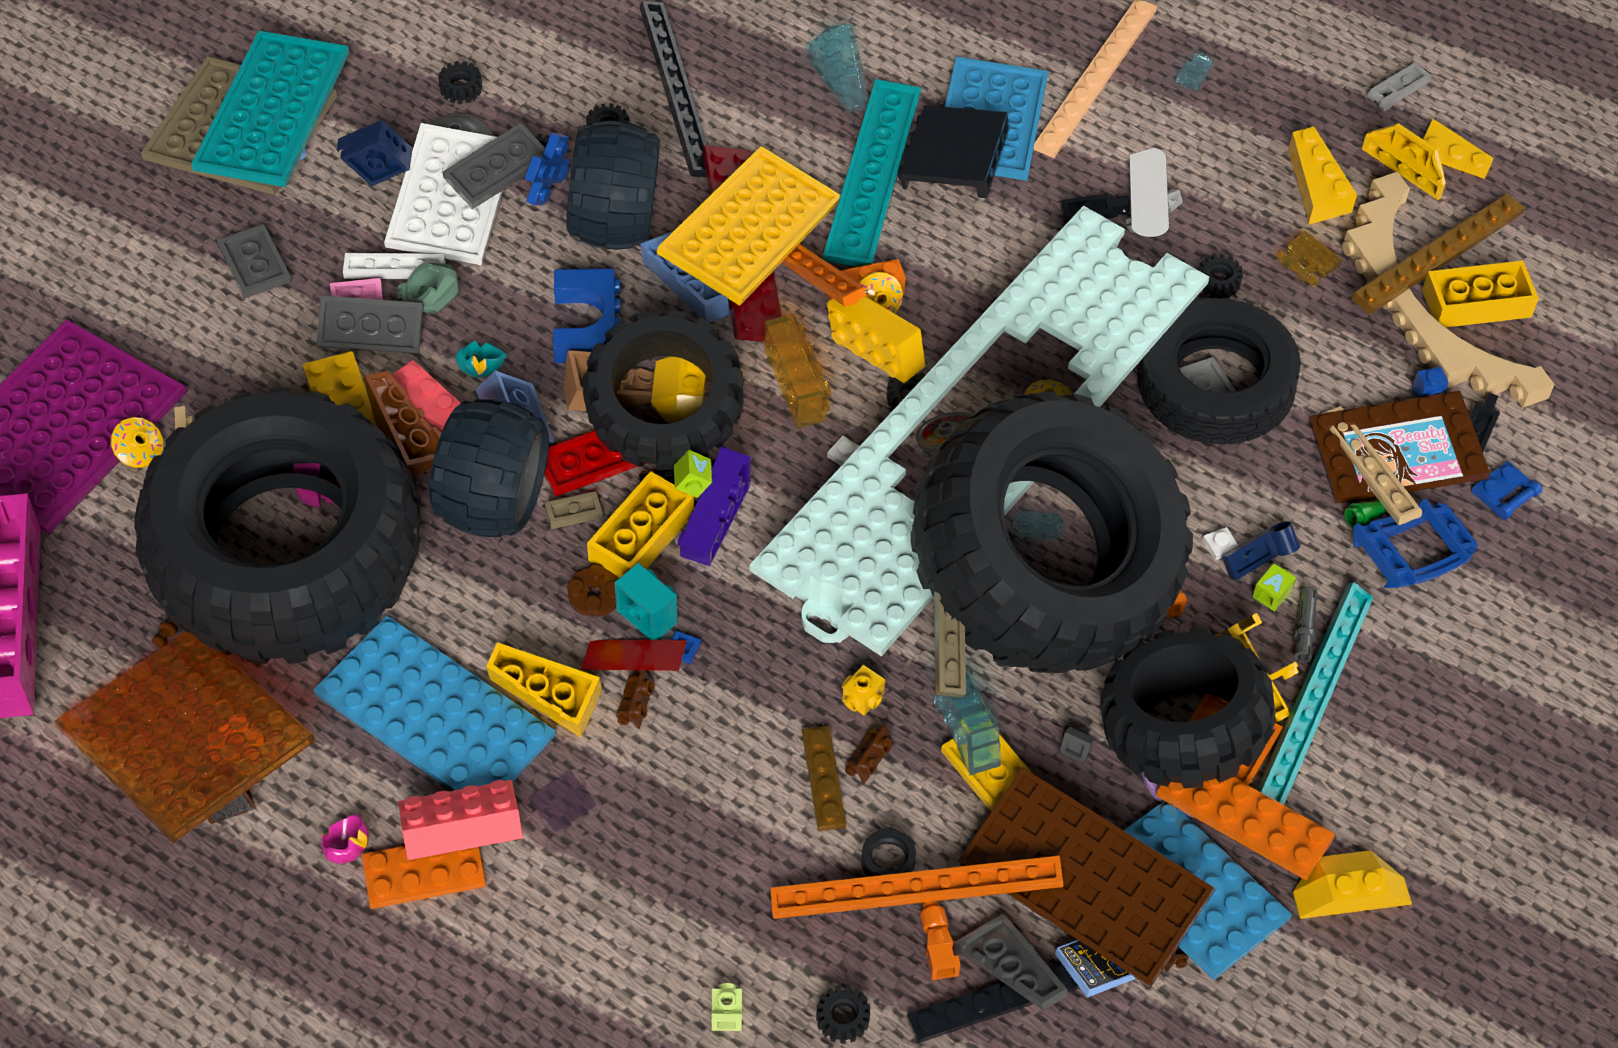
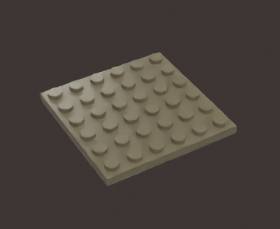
(191, 116)

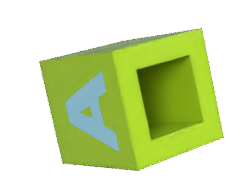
(692, 473)
(1274, 587)

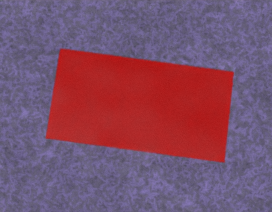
(634, 655)

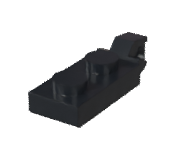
(1101, 204)
(1484, 419)

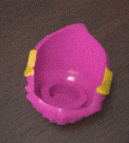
(345, 840)

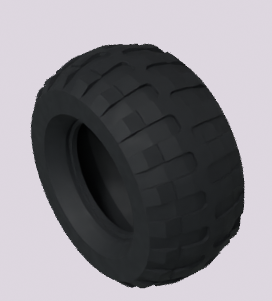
(1116, 484)
(291, 604)

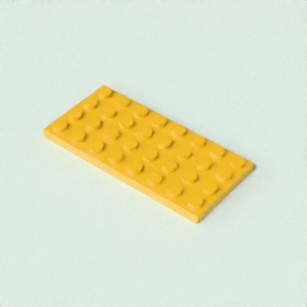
(749, 225)

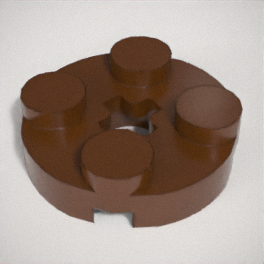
(580, 587)

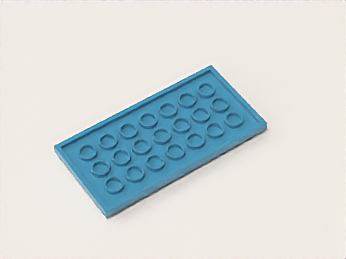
(433, 710)

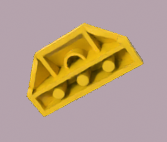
(1408, 156)
(677, 389)
(1350, 885)

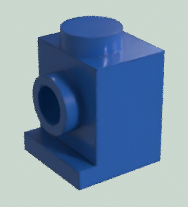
(1429, 382)

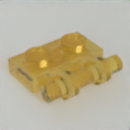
(1312, 253)

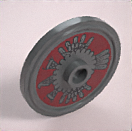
(937, 429)

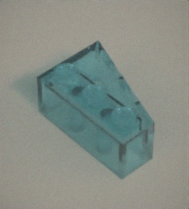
(972, 728)

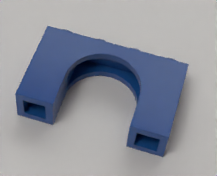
(589, 287)

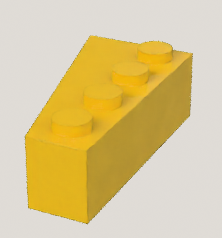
(547, 686)

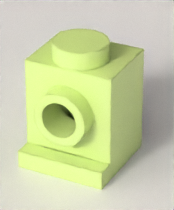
(727, 1016)

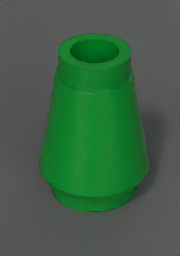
(1363, 512)

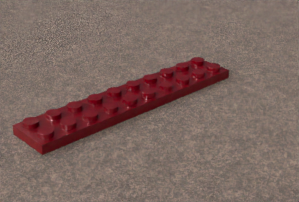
(763, 303)

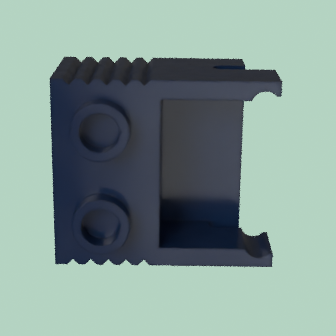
(375, 152)

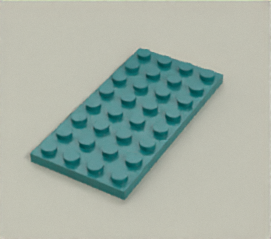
(270, 109)

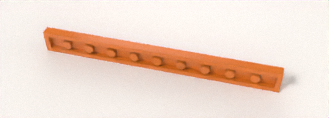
(916, 887)

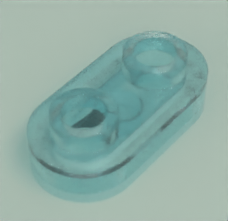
(1038, 525)

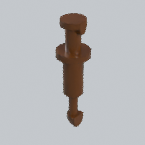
(166, 628)

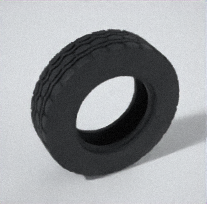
(1216, 415)

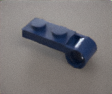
(1258, 550)

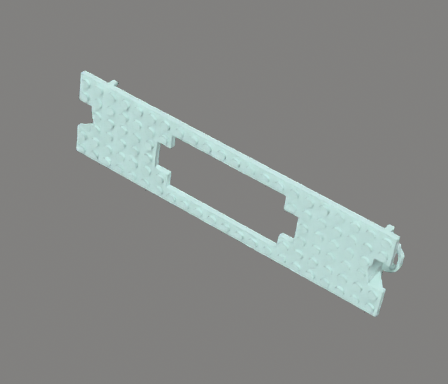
(853, 538)

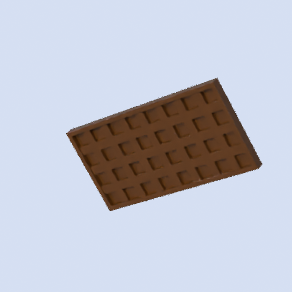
(1115, 888)

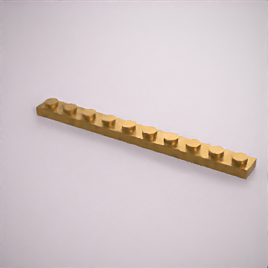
(1437, 254)

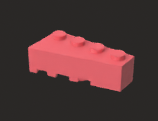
(426, 394)

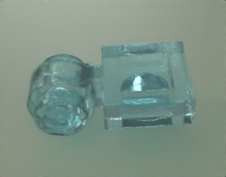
(1196, 72)

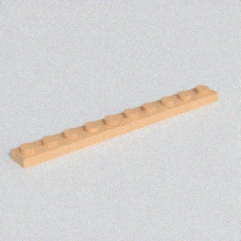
(1094, 78)

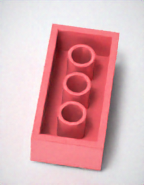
(459, 819)

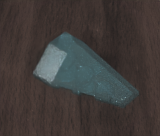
(838, 63)

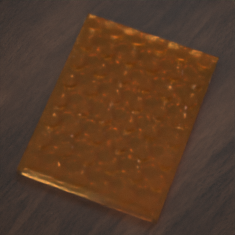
(184, 734)

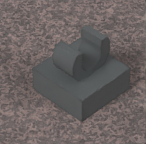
(1077, 744)

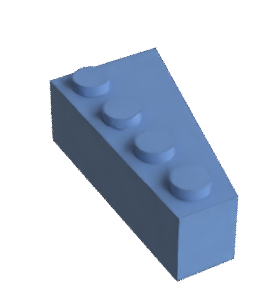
(698, 296)

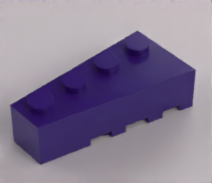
(716, 507)

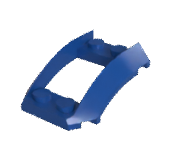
(1390, 562)

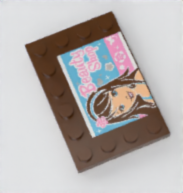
(1420, 439)

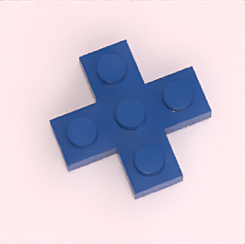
(548, 169)

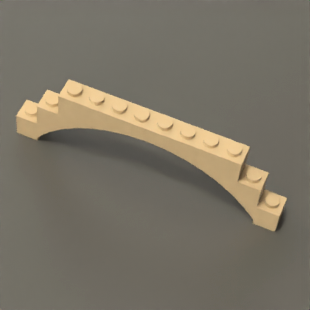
(1374, 254)

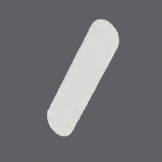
(1149, 193)

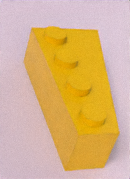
(1320, 179)

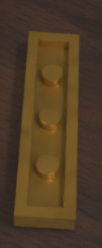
(823, 778)

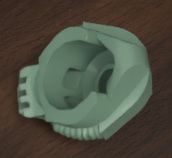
(439, 288)

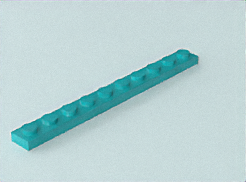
(1315, 694)

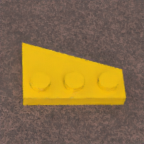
(1457, 151)

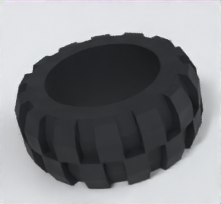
(656, 337)
(1197, 748)

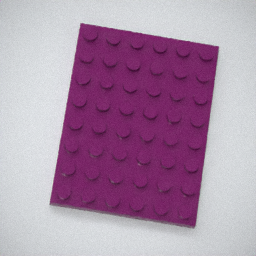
(62, 417)

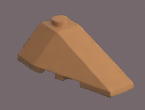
(633, 390)

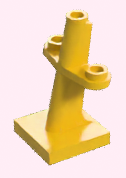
(1238, 632)

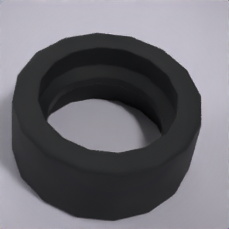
(892, 837)

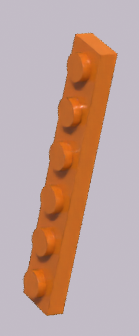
(824, 276)

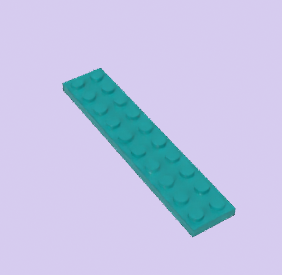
(872, 174)

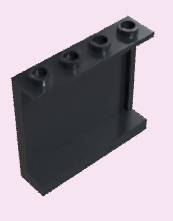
(955, 147)

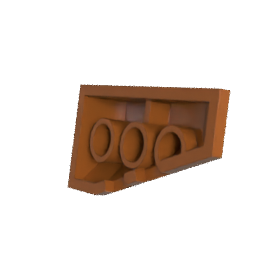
(402, 422)

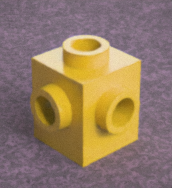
(863, 690)

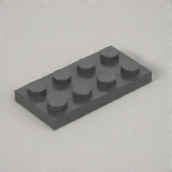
(494, 166)
(370, 324)

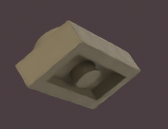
(573, 510)

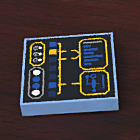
(1090, 969)

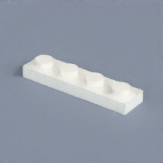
(385, 264)

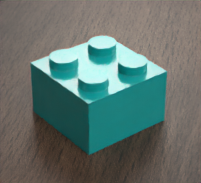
(646, 602)

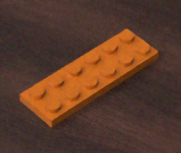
(1254, 822)

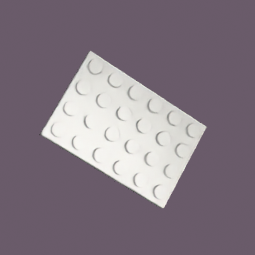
(430, 212)

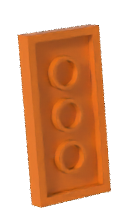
(397, 880)

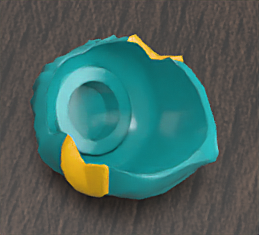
(478, 360)

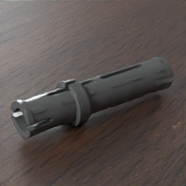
(1305, 631)

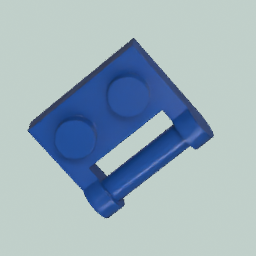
(1502, 483)

